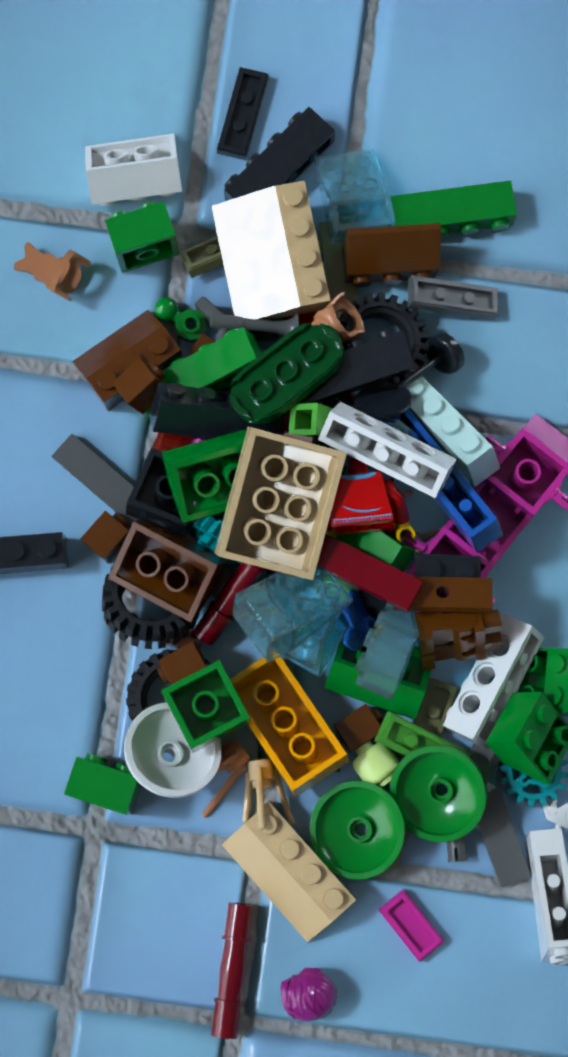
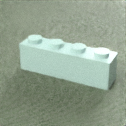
(452, 432)

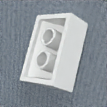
(133, 169)

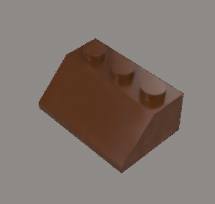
(391, 253)
(106, 361)
(167, 569)

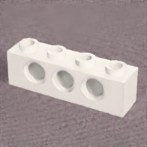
(387, 449)
(509, 672)

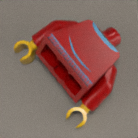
(367, 504)

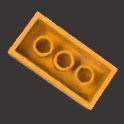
(288, 725)

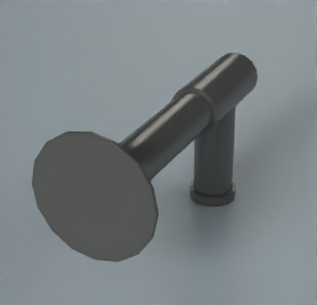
(228, 322)

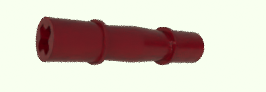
(221, 610)
(232, 970)

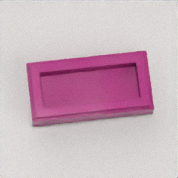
(411, 925)

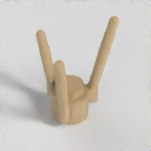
(260, 777)

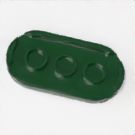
(286, 373)

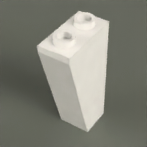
(550, 892)

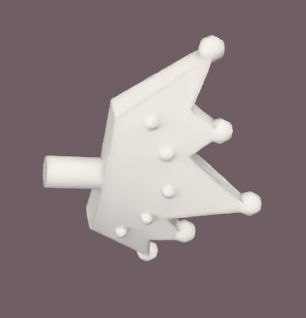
(557, 815)

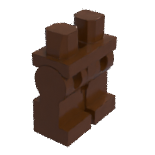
(456, 635)

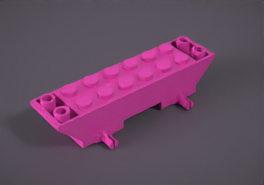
(527, 478)

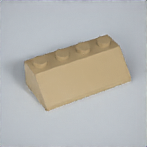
(289, 873)

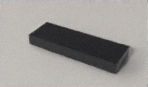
(242, 113)

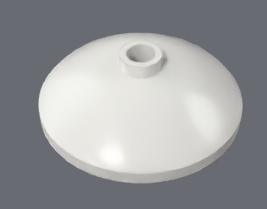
(158, 733)

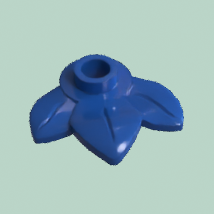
(359, 622)

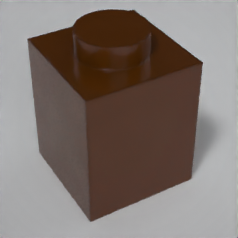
(139, 384)
(106, 535)
(181, 663)
(359, 727)

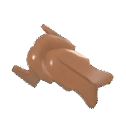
(58, 275)
(328, 317)

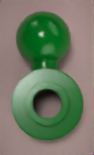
(167, 310)

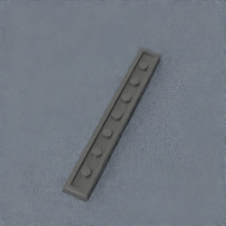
(107, 484)

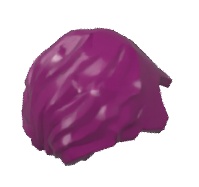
(308, 995)

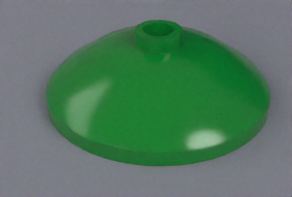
(426, 809)
(336, 834)

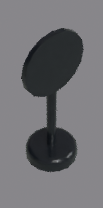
(392, 399)

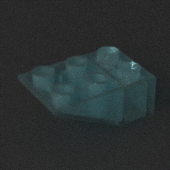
(353, 192)
(288, 610)
(387, 651)

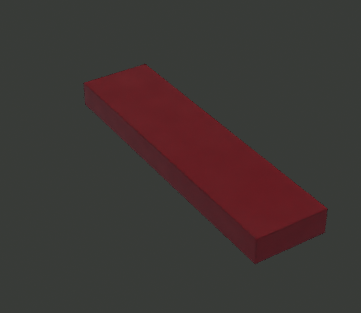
(368, 573)

